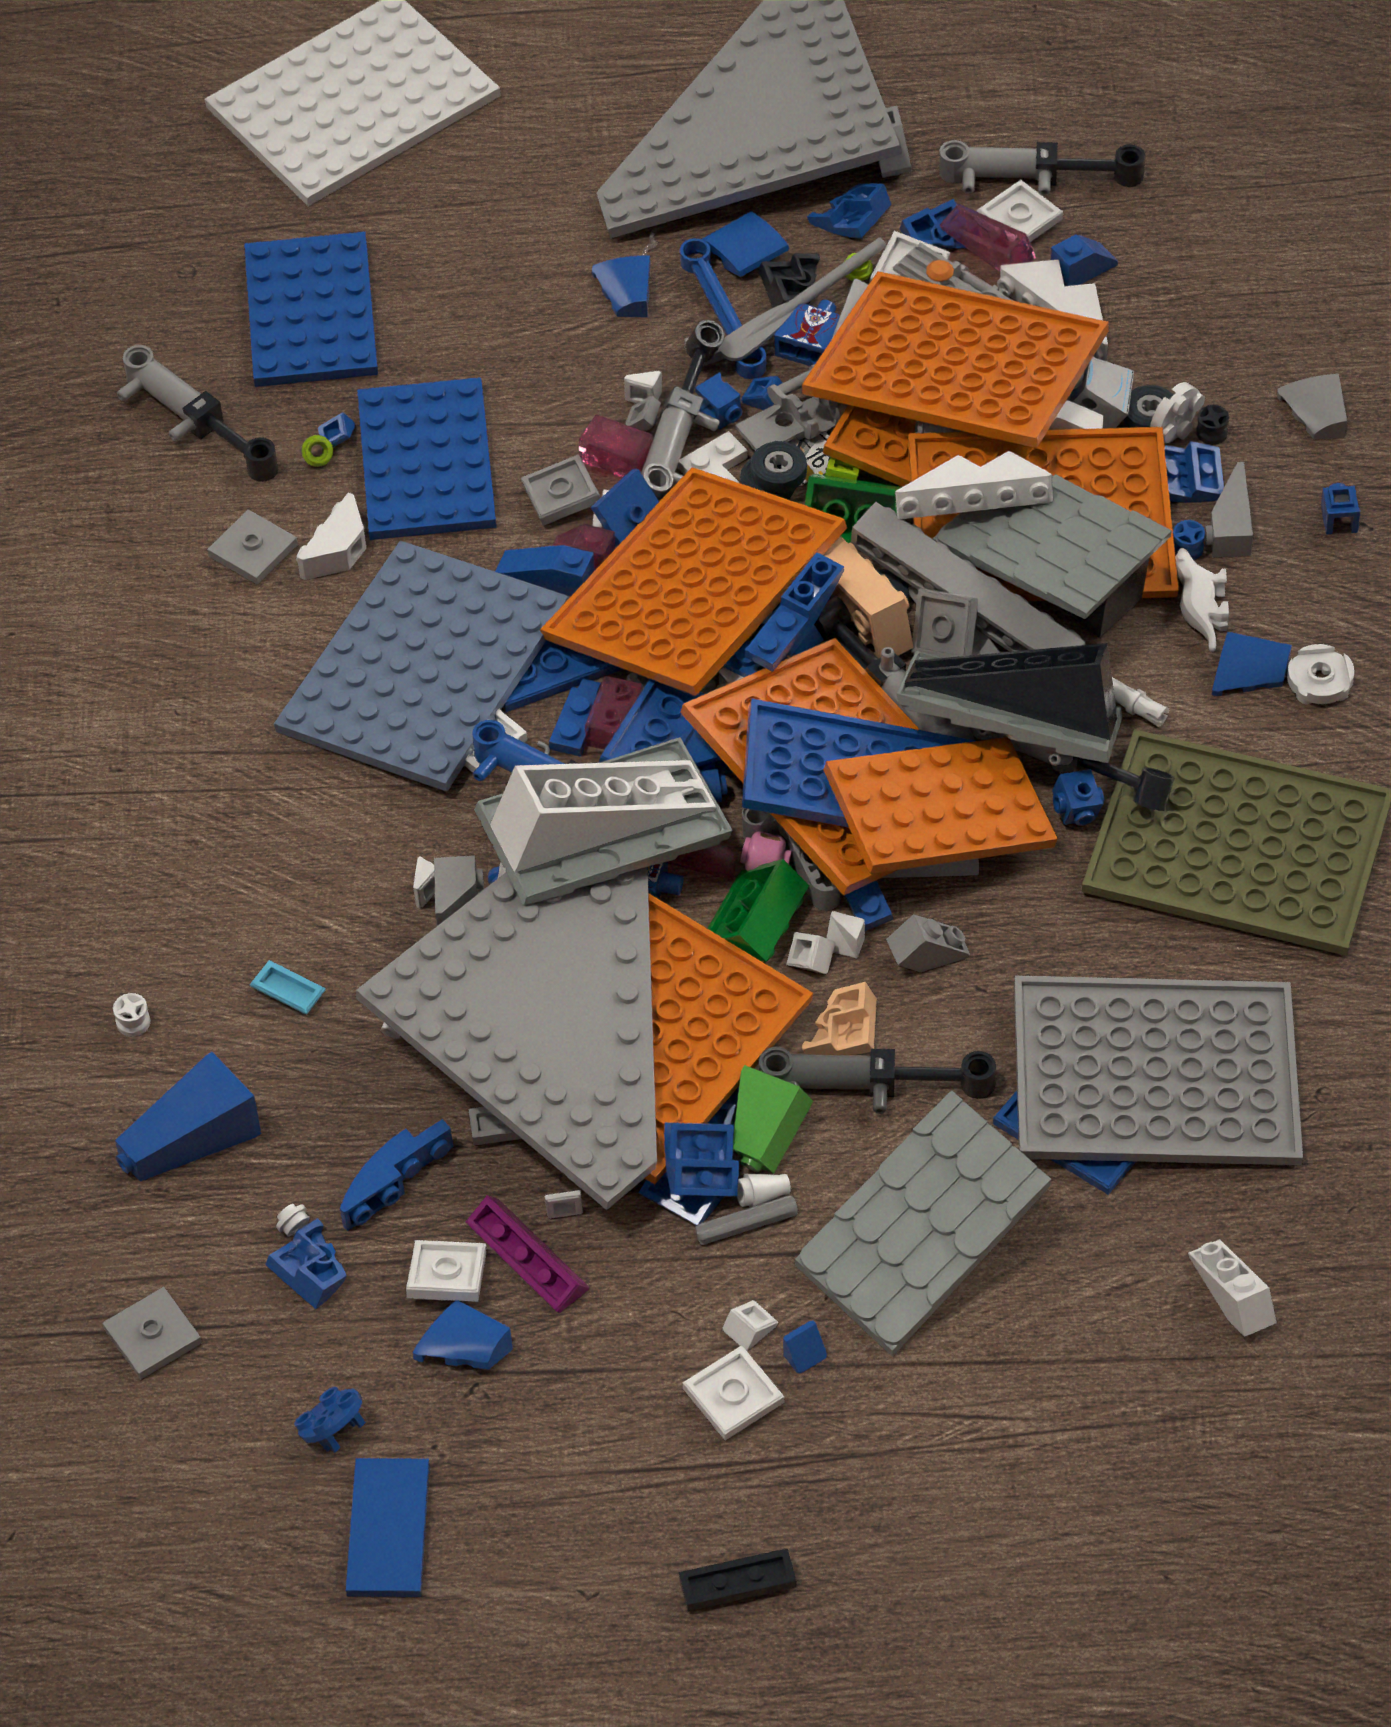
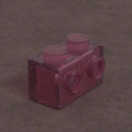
(614, 446)
(610, 709)

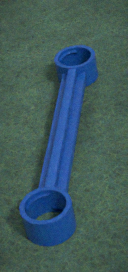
(719, 301)

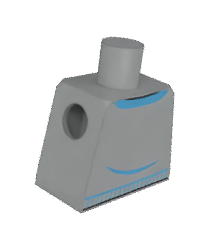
(1105, 390)

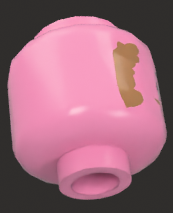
(763, 849)

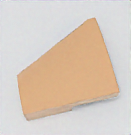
(846, 1024)

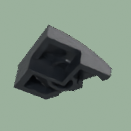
(788, 279)

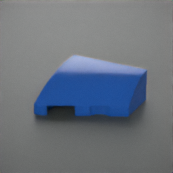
(854, 211)
(926, 226)
(625, 284)
(1251, 664)
(309, 1265)
(465, 1338)

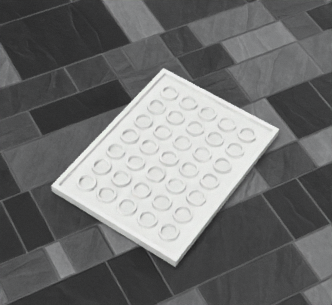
(352, 98)

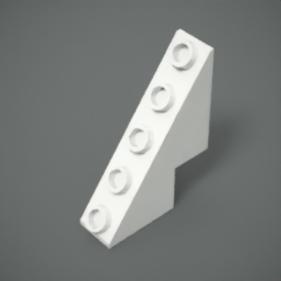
(1043, 286)
(967, 487)

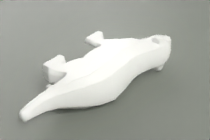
(1198, 597)

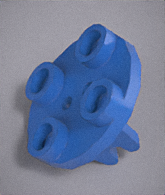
(329, 1416)

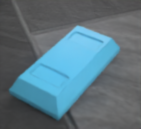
(287, 987)

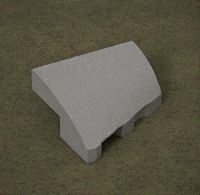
(1317, 405)

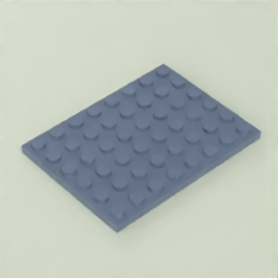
(421, 665)

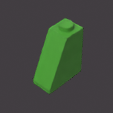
(766, 1118)

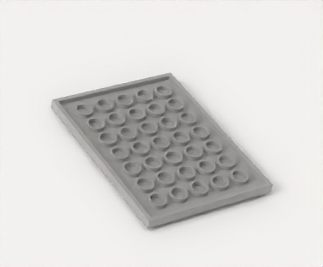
(1156, 1070)

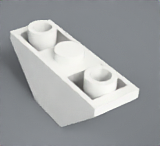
(335, 543)

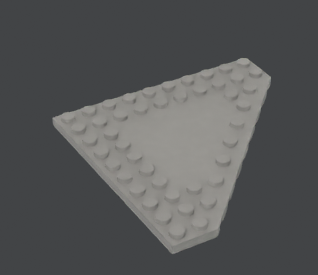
(765, 114)
(542, 1021)

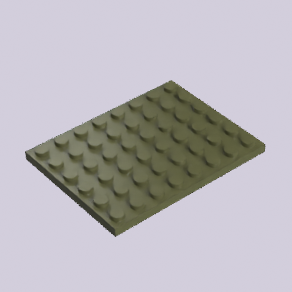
(1242, 843)

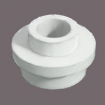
(292, 1219)

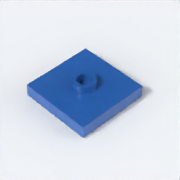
(625, 505)

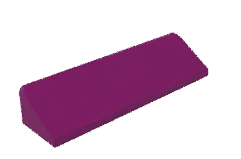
(526, 1254)

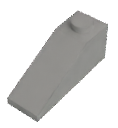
(1231, 524)

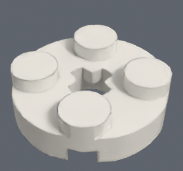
(1177, 413)
(1315, 689)

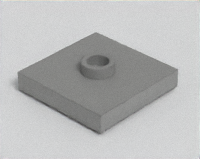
(560, 489)
(252, 547)
(944, 623)
(152, 1333)

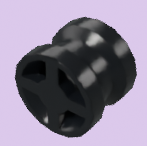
(1212, 424)

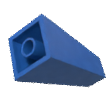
(192, 1120)

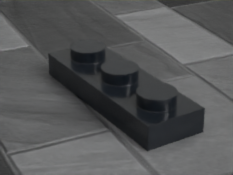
(737, 1579)

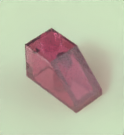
(590, 539)

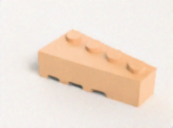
(871, 600)

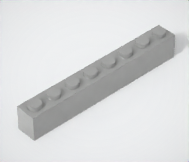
(931, 565)

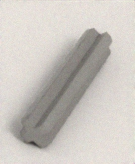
(746, 1220)

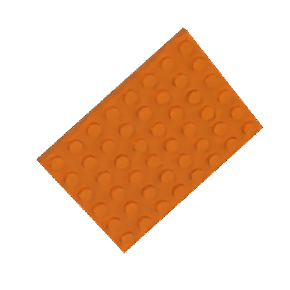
(956, 359)
(1107, 462)
(692, 580)
(817, 680)
(708, 1018)

